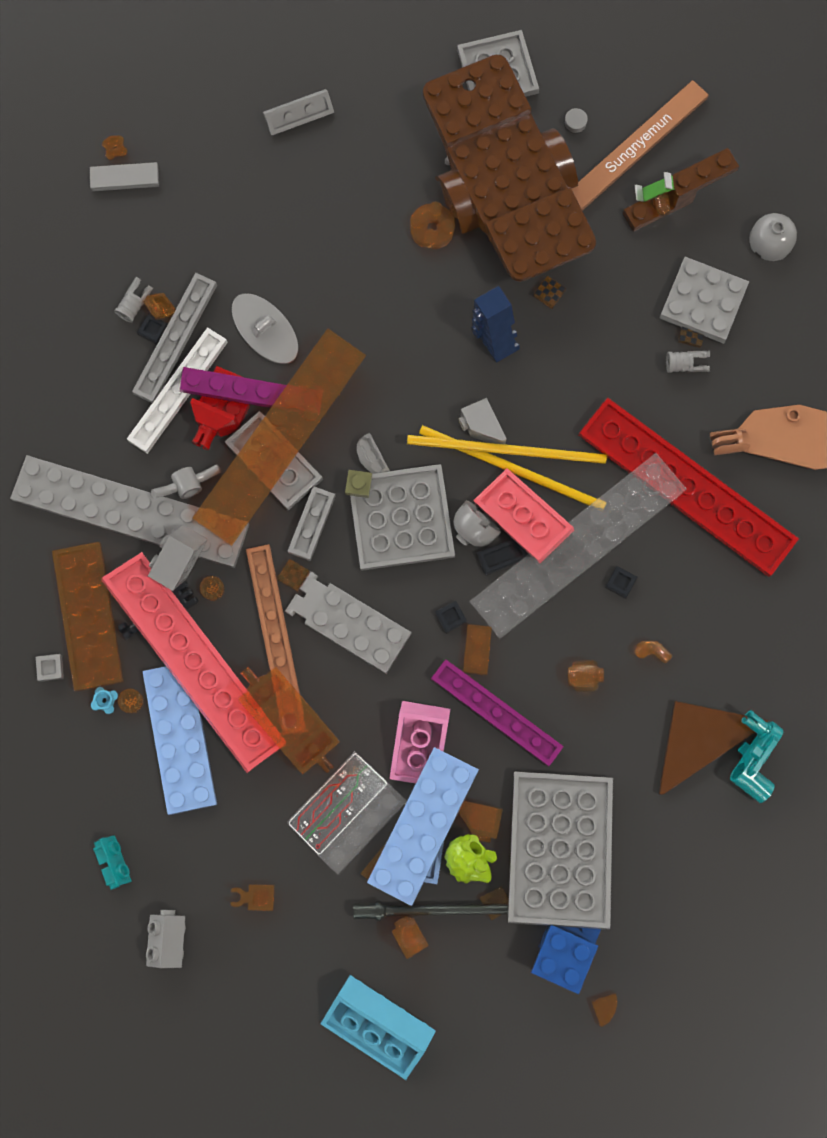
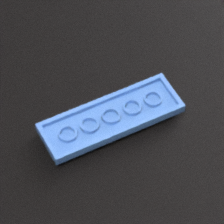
(179, 744)
(422, 826)

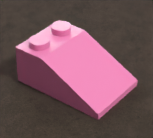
(418, 732)

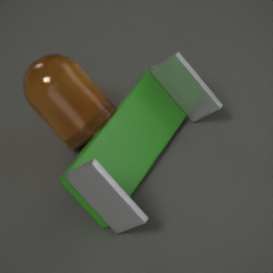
(657, 191)

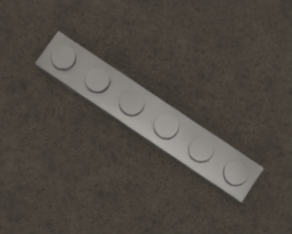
(174, 338)

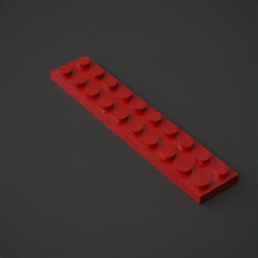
(707, 498)

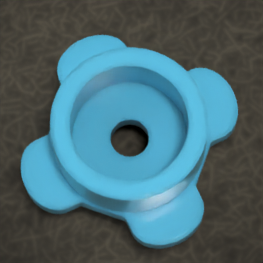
(99, 695)

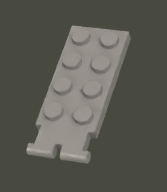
(349, 623)

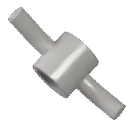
(186, 482)

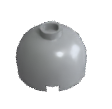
(773, 236)
(474, 526)

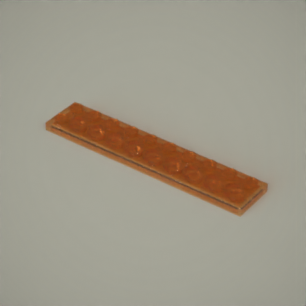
(279, 437)

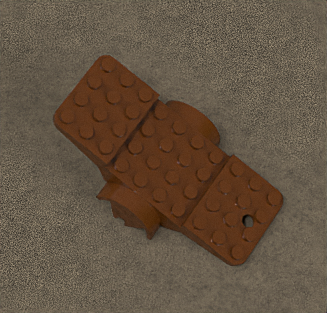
(507, 171)

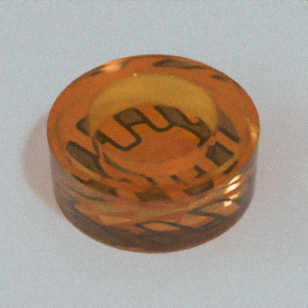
(212, 588)
(130, 701)

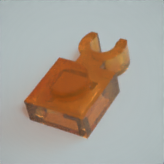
(258, 898)

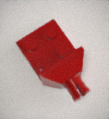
(217, 416)

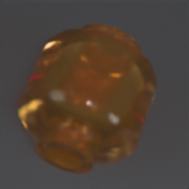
(585, 675)

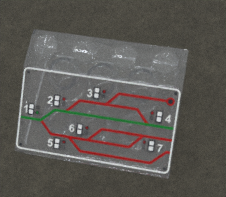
(346, 813)

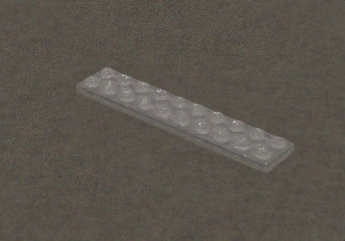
(594, 535)

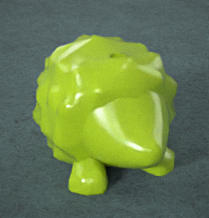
(469, 859)

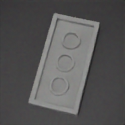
(296, 479)

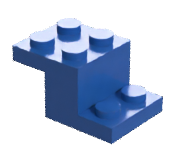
(566, 955)

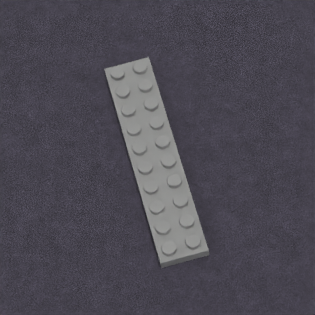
(114, 507)

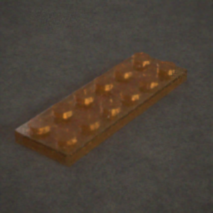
(87, 616)

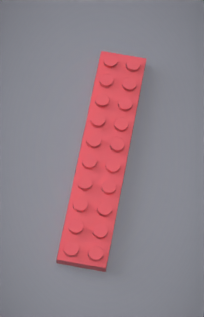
(190, 659)

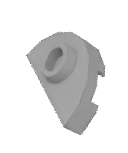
(370, 455)

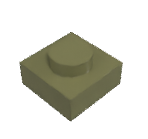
(358, 483)

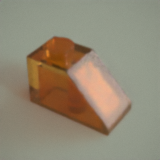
(481, 820)
(409, 936)

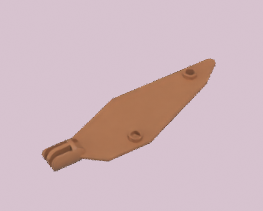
(782, 433)

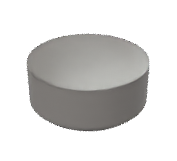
(575, 120)

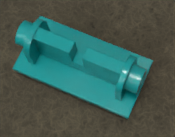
(109, 851)

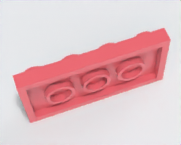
(523, 515)

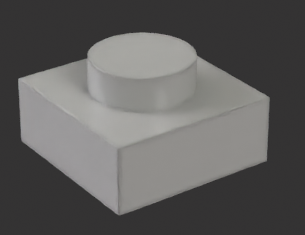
(49, 667)

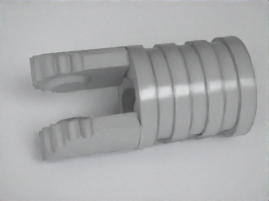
(132, 303)
(684, 361)

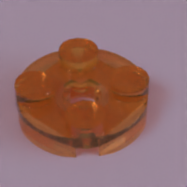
(432, 213)

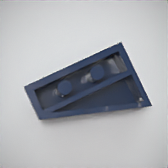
(493, 323)

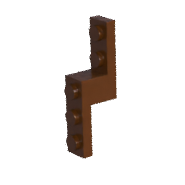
(686, 185)

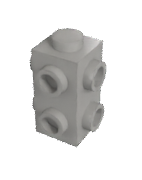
(165, 940)

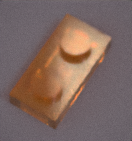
(477, 649)

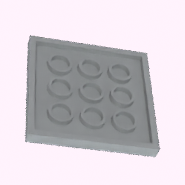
(403, 519)

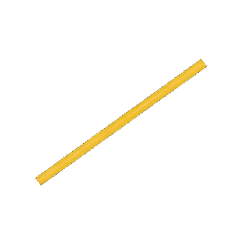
(506, 449)
(517, 470)

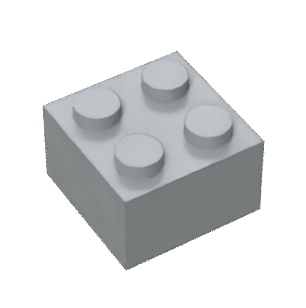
(177, 557)

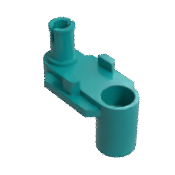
(754, 756)

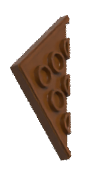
(697, 739)

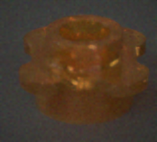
(113, 141)

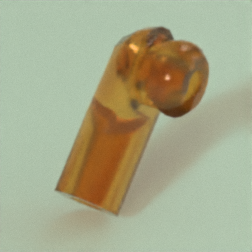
(653, 647)

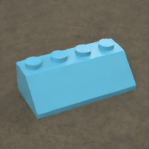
(378, 1027)

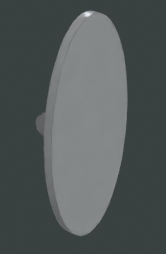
(265, 328)

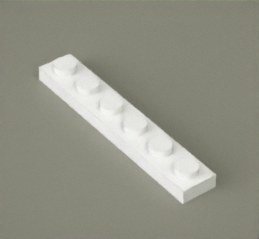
(170, 399)

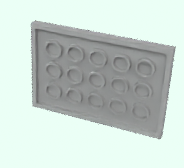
(561, 850)

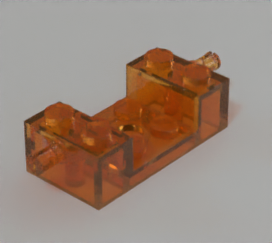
(269, 700)

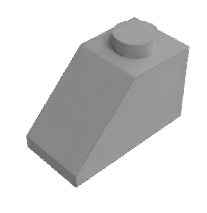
(482, 422)

